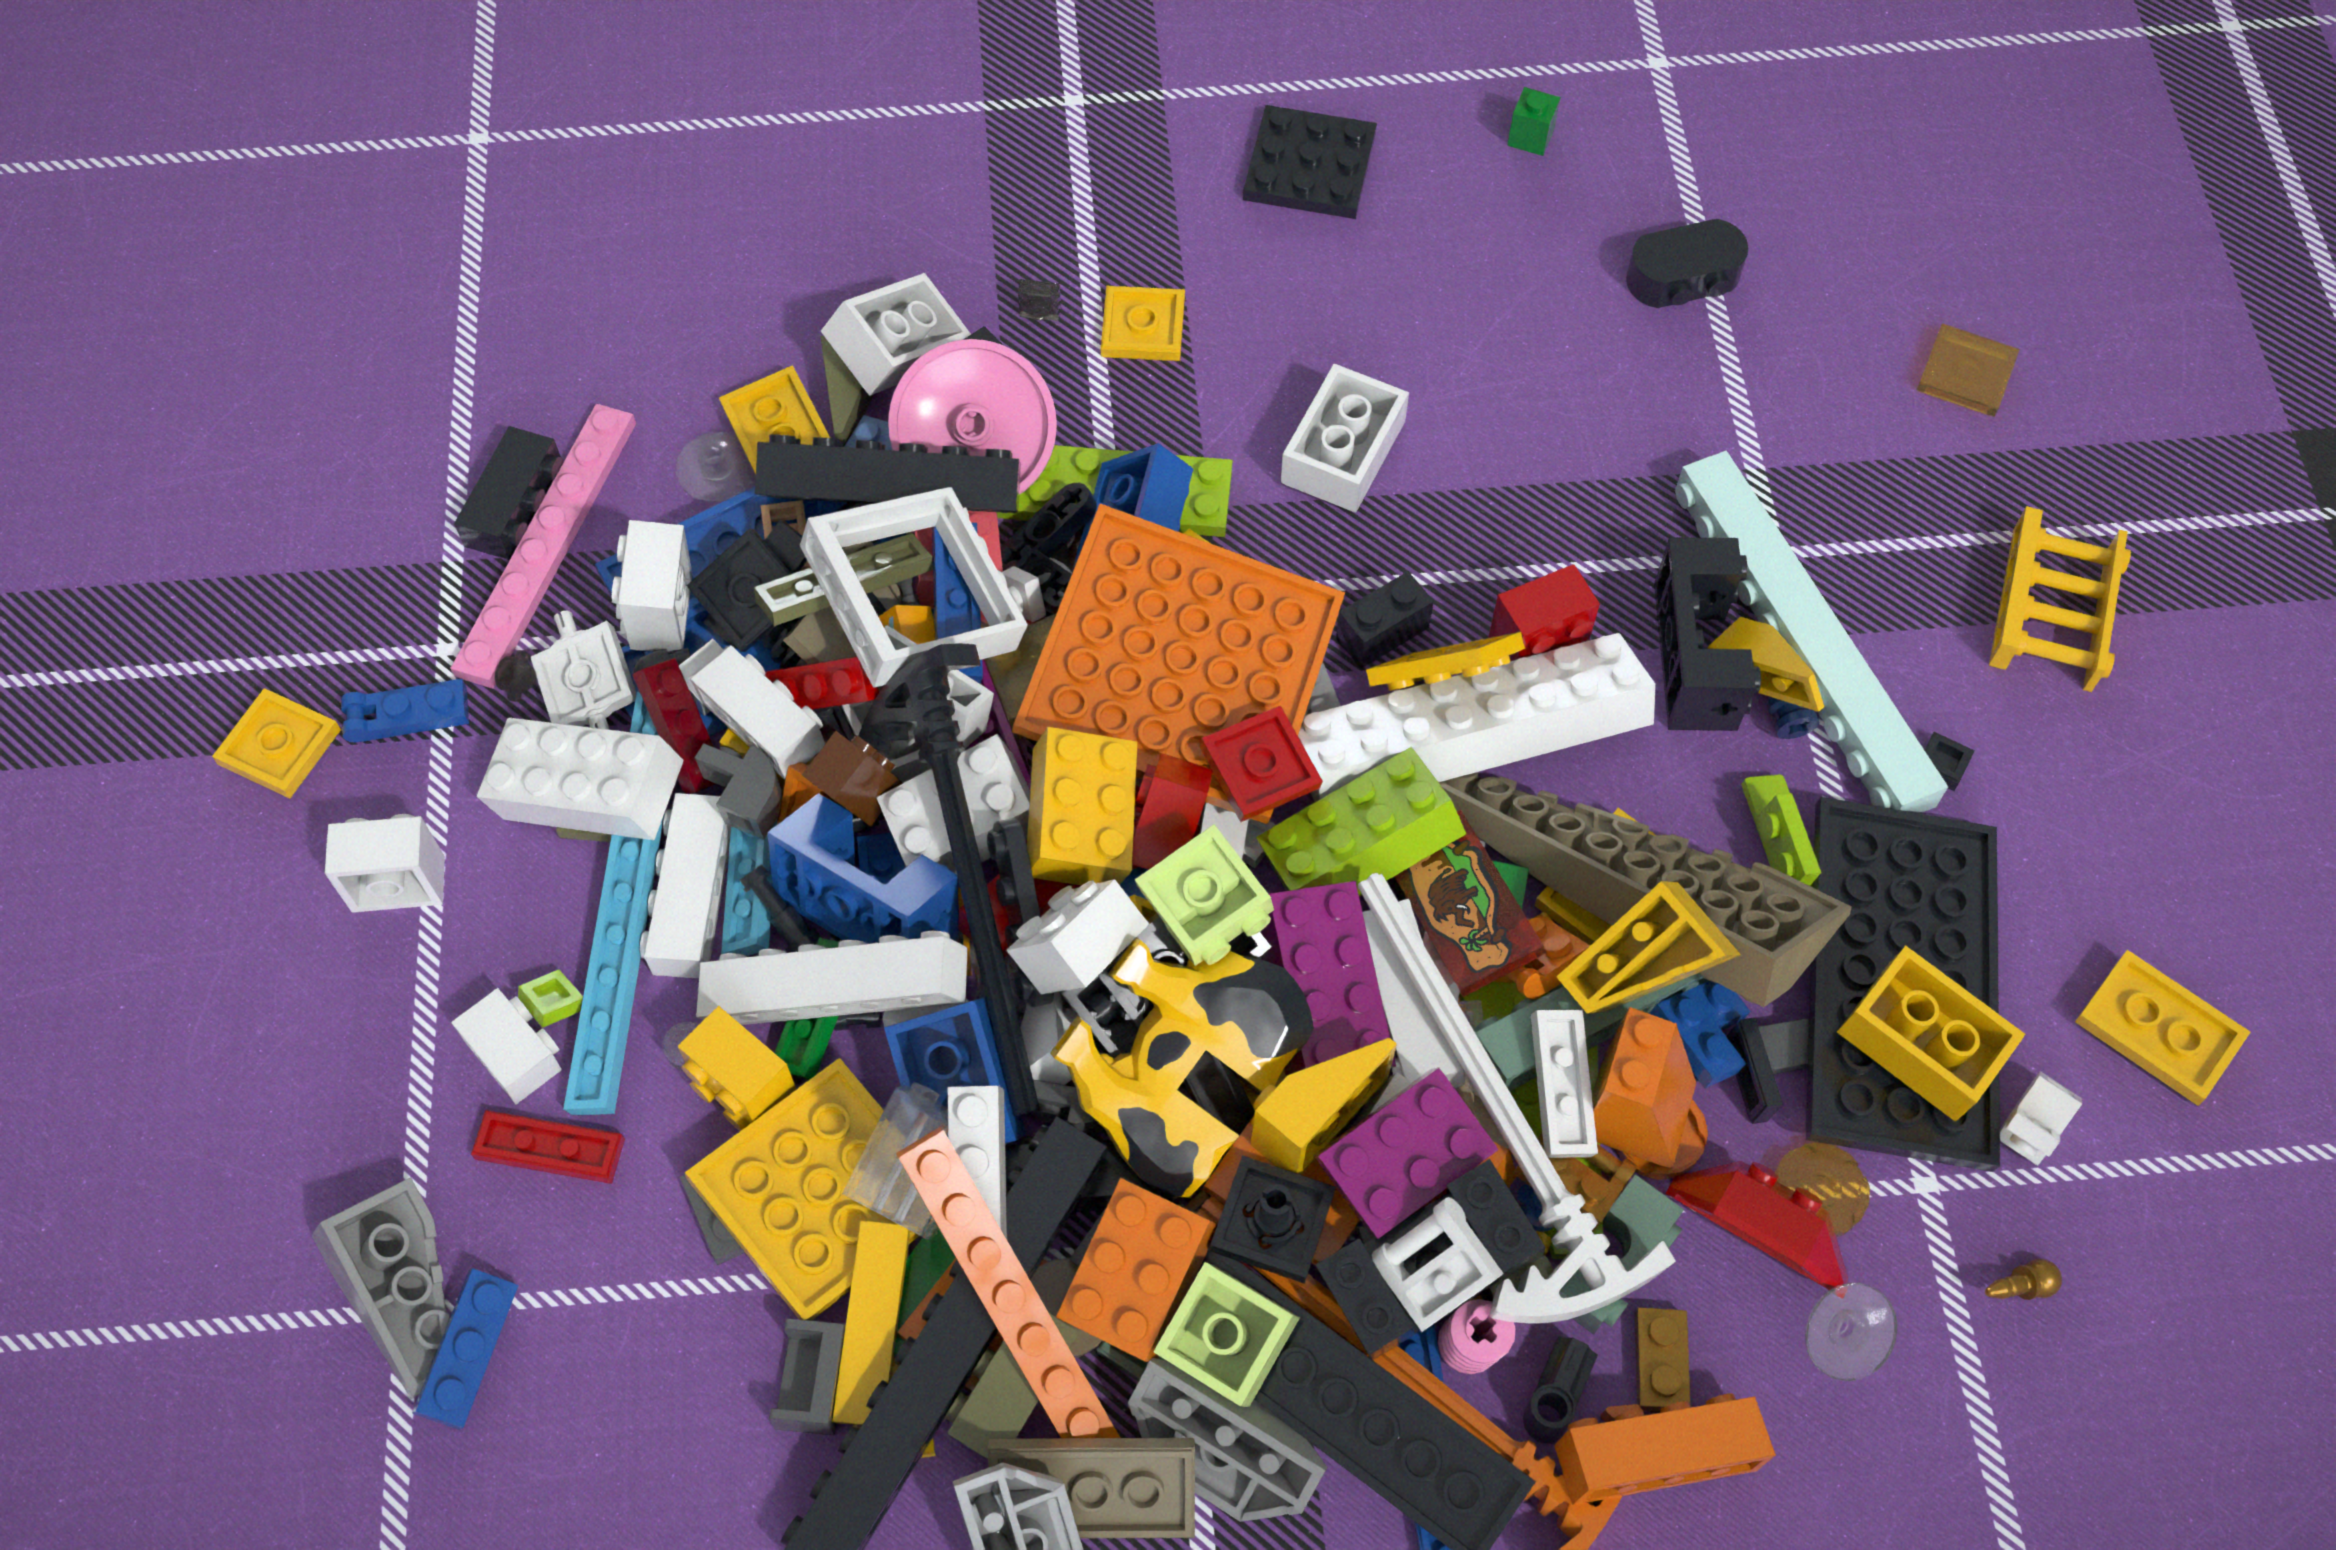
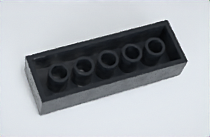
(878, 475)

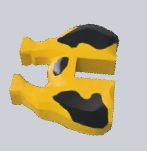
(1234, 1009)

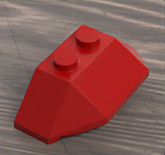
(1766, 1215)

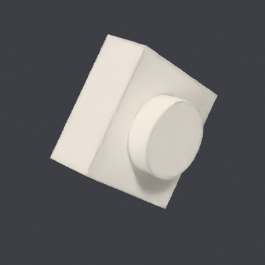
(1025, 592)

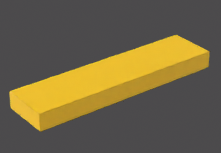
(871, 1318)

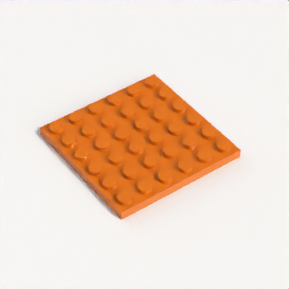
(1175, 643)

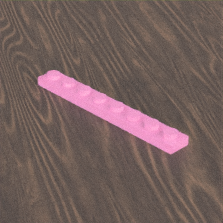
(543, 545)

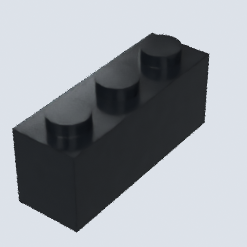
(508, 493)

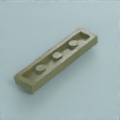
(874, 567)

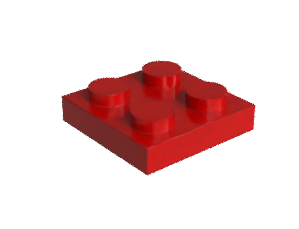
(1260, 763)

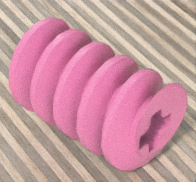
(1458, 1347)

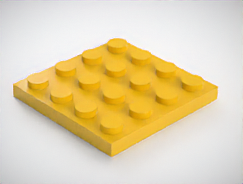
(784, 1184)

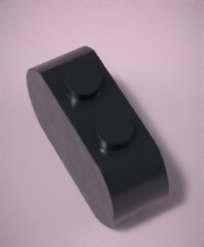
(1687, 263)

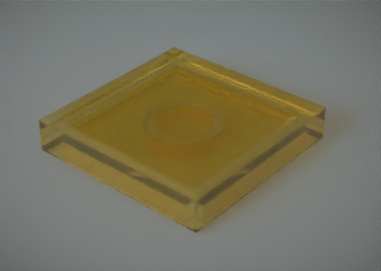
(1968, 370)

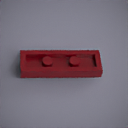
(675, 718)

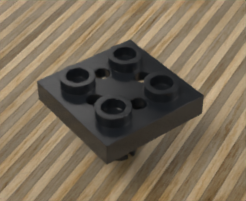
(1278, 1202)

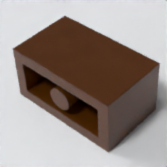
(853, 775)

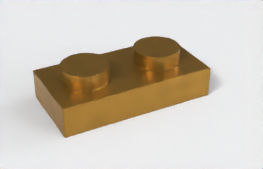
(1661, 1357)

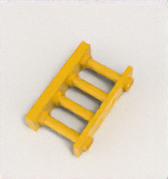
(2019, 606)

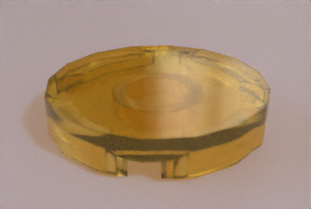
(1832, 1178)

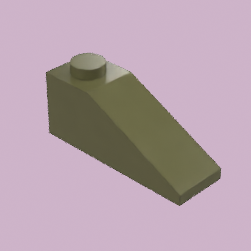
(846, 394)

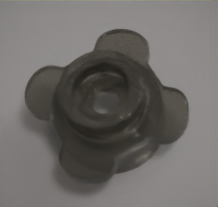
(515, 675)

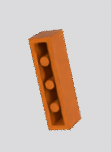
(1663, 1448)

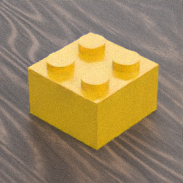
(734, 1069)

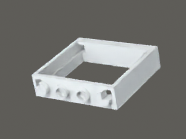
(939, 508)

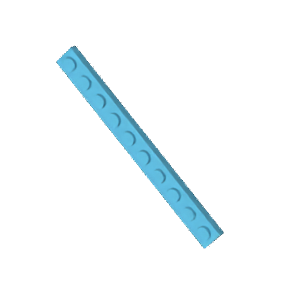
(613, 965)

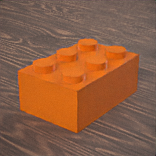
(1136, 1270)

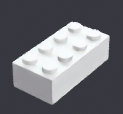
(581, 778)

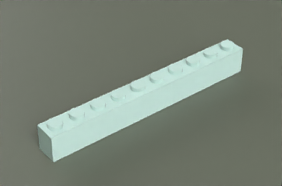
(1782, 594)

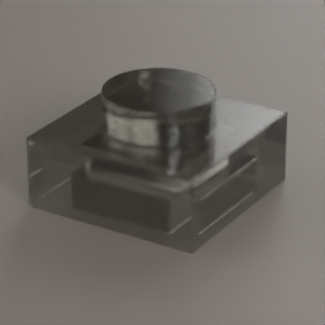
(1039, 300)

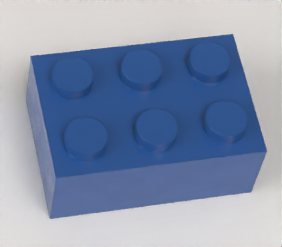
(952, 1051)

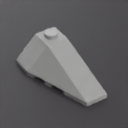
(391, 1276)

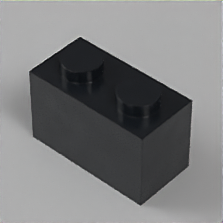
(1384, 619)

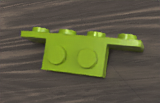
(1781, 827)

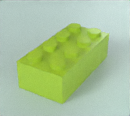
(1365, 828)

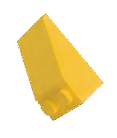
(1317, 1105)

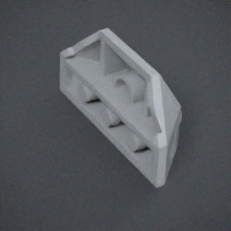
(1243, 1455)
(1016, 1510)

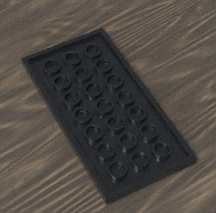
(1915, 886)

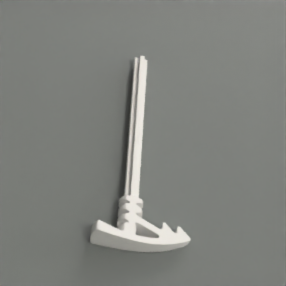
(1536, 1297)

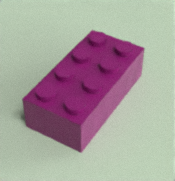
(1327, 951)

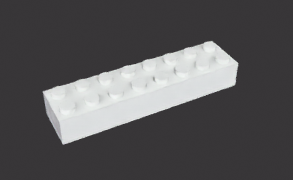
(1487, 717)

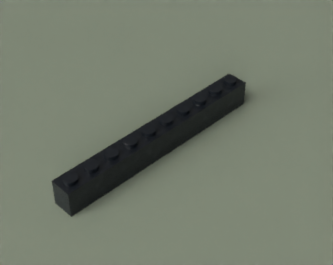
(943, 1356)

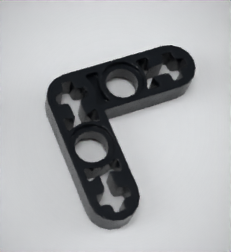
(1037, 560)

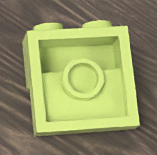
(1206, 896)

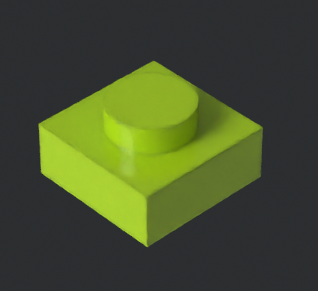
(550, 998)

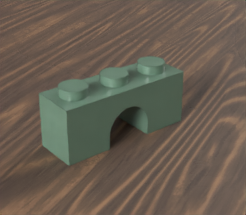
(1639, 1222)

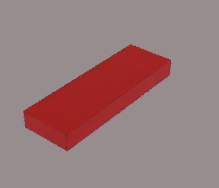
(548, 1146)

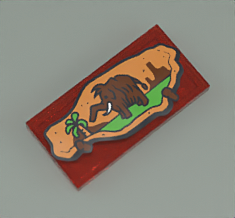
(1469, 913)

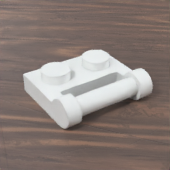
(1447, 1278)

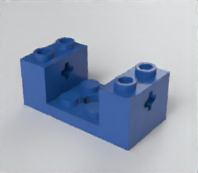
(818, 875)

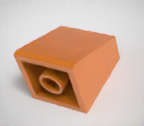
(1644, 1089)

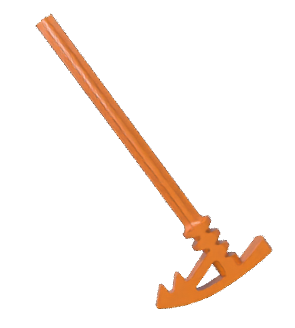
(1578, 1522)

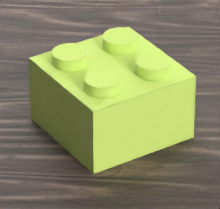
(1226, 1335)

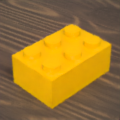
(1081, 807)
(1931, 1033)

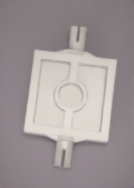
(583, 674)

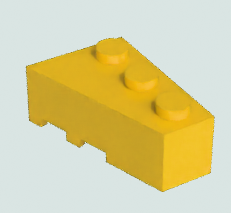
(1647, 950)

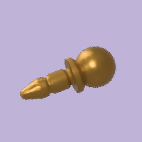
(2035, 1279)

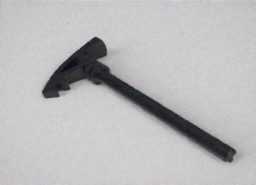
(887, 721)

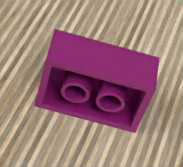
(1405, 1152)

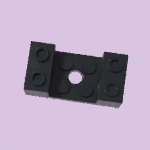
(1702, 685)
(1118, 1012)
(1370, 1302)

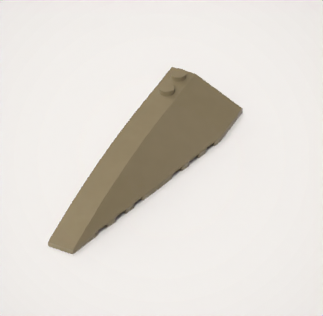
(1614, 862)

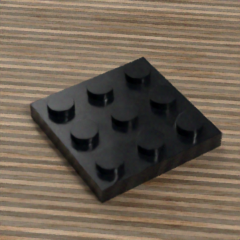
(1310, 161)

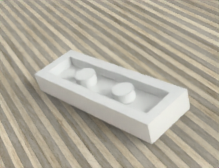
(1564, 1083)

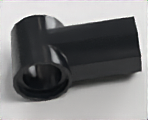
(1559, 1387)

